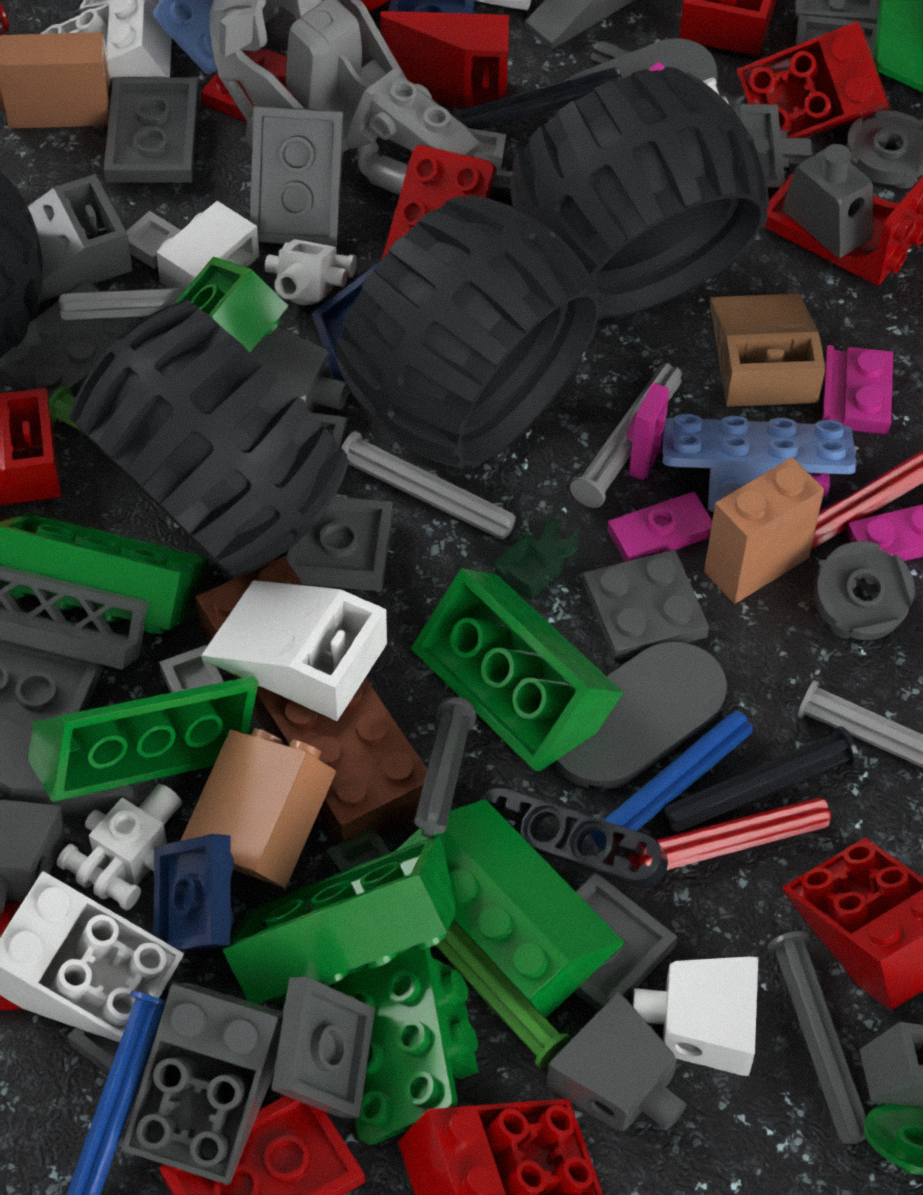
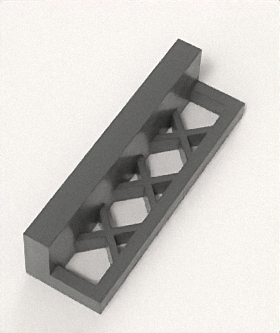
(67, 637)

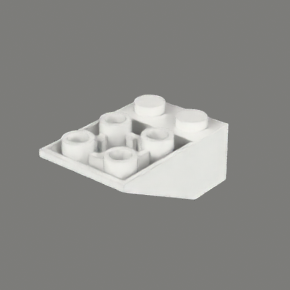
(131, 36)
(301, 643)
(79, 960)

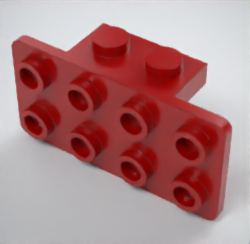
(432, 180)

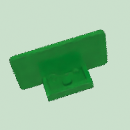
(900, 41)
(416, 1040)

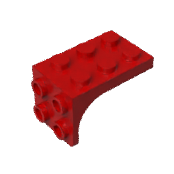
(894, 232)

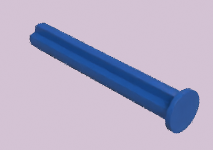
(678, 775)
(117, 1095)

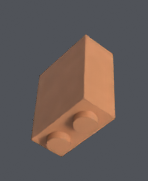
(54, 80)
(763, 529)
(264, 800)

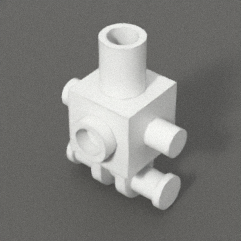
(309, 271)
(122, 846)

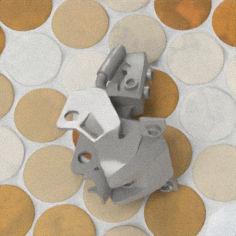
(336, 65)

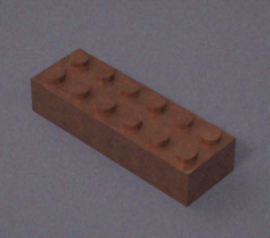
(374, 763)

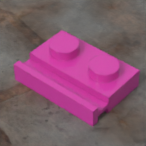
(858, 388)

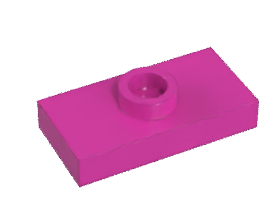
(647, 431)
(661, 527)

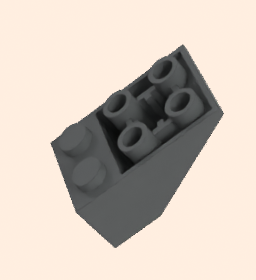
(79, 237)
(204, 1081)

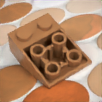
(767, 350)

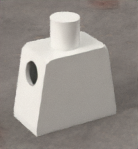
(707, 1011)

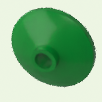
(897, 1135)

